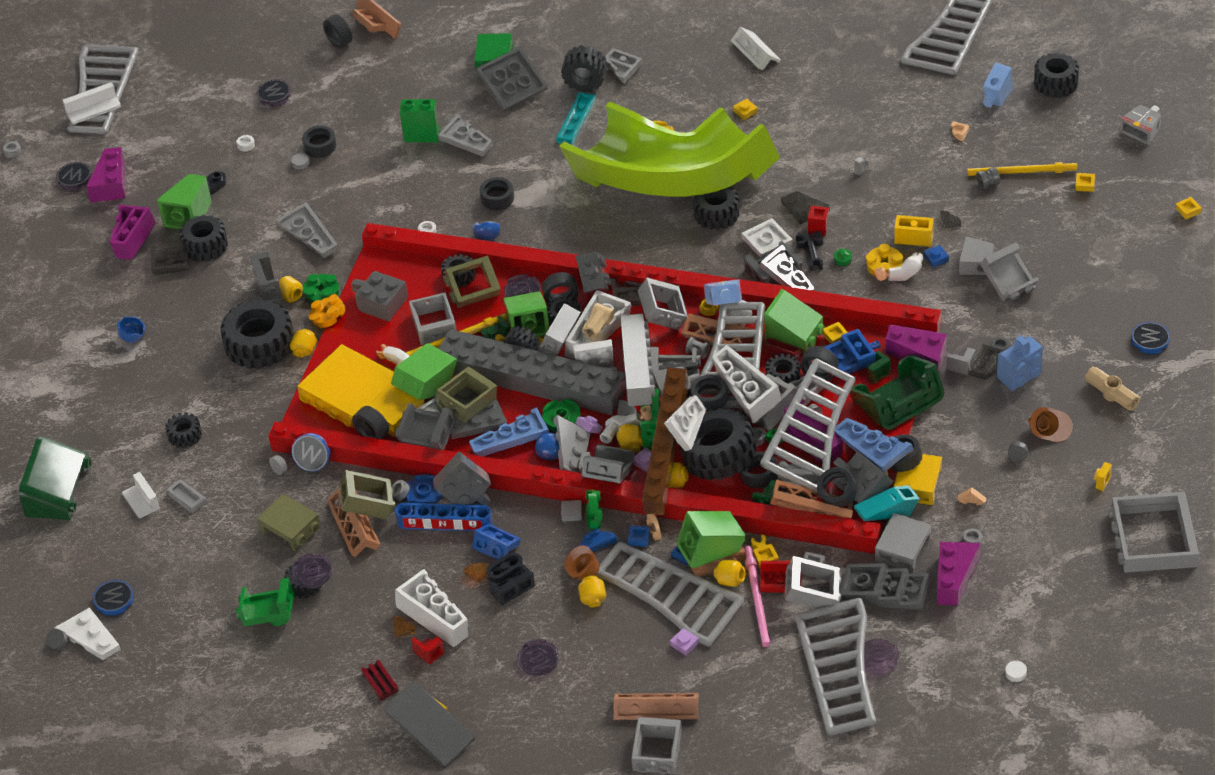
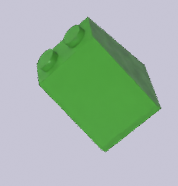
(184, 201)
(528, 312)
(792, 321)
(424, 372)
(709, 536)

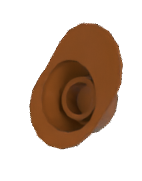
(1050, 424)
(581, 563)

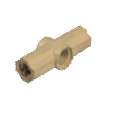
(1112, 388)

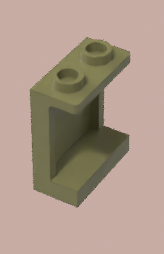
(289, 521)

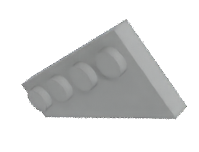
(308, 229)

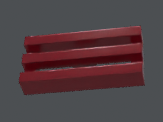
(778, 347)
(373, 668)

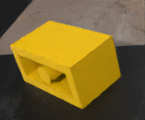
(913, 230)

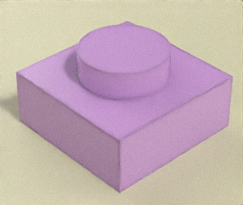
(589, 424)
(642, 459)
(684, 641)

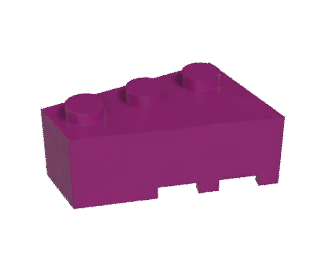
(109, 177)
(131, 230)
(917, 342)
(837, 443)
(955, 569)

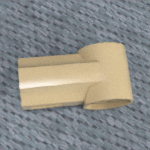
(599, 317)

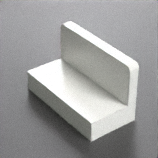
(141, 497)

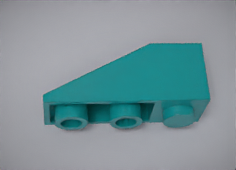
(895, 500)

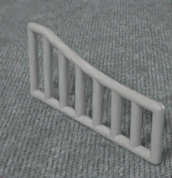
(933, 29)
(120, 85)
(721, 333)
(830, 422)
(664, 607)
(858, 671)

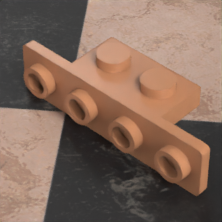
(376, 18)

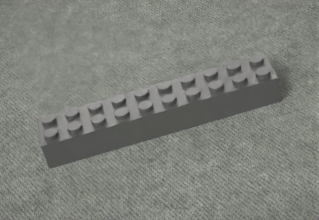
(537, 372)

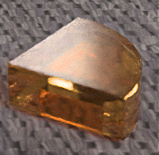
(476, 571)
(403, 627)

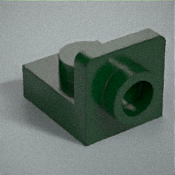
(502, 327)
(880, 368)
(765, 497)

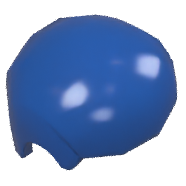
(486, 231)
(130, 329)
(547, 447)

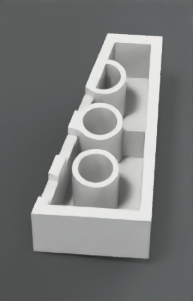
(578, 337)
(748, 385)
(431, 608)

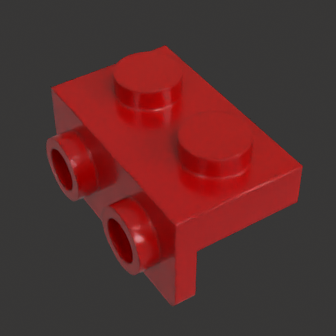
(774, 576)

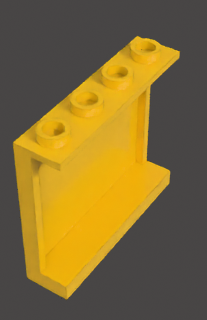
(344, 384)

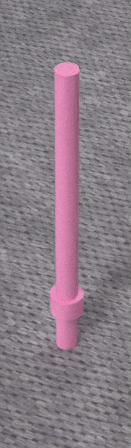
(751, 566)

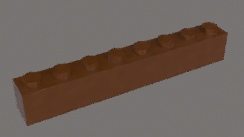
(664, 443)

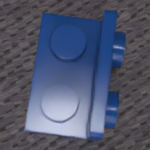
(494, 541)

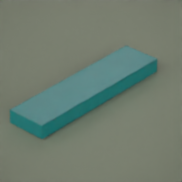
(576, 118)

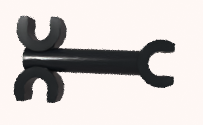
(810, 241)

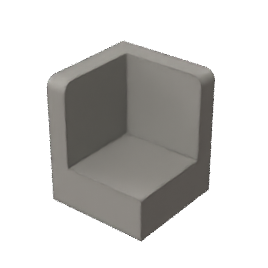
(960, 363)

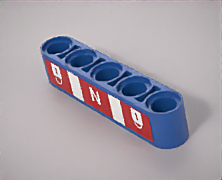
(442, 516)

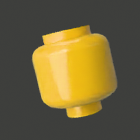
(290, 289)
(303, 343)
(630, 437)
(679, 476)
(729, 573)
(592, 591)

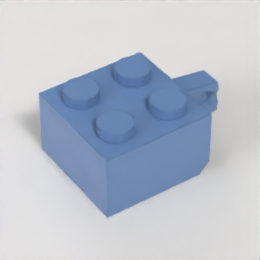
(1020, 362)

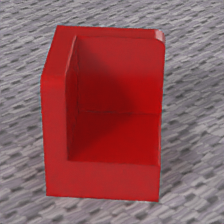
(818, 219)
(429, 649)

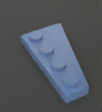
(517, 433)
(873, 445)

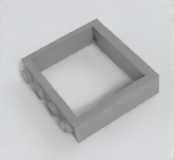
(1154, 503)

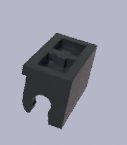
(513, 586)

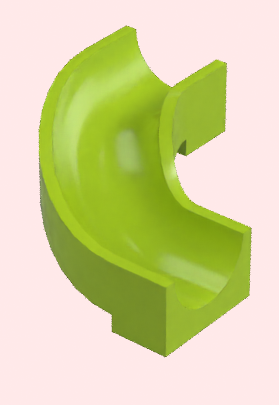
(664, 162)

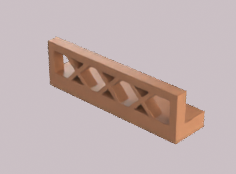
(708, 325)
(799, 503)
(361, 527)
(656, 706)

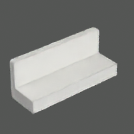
(753, 48)
(91, 103)

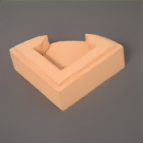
(959, 130)
(971, 496)
(654, 527)

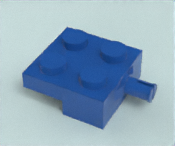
(854, 351)

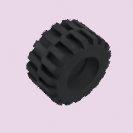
(584, 58)
(1056, 75)
(717, 208)
(203, 238)

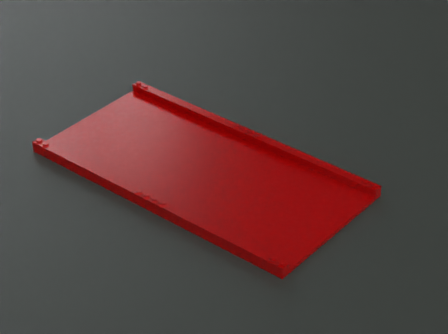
(418, 258)

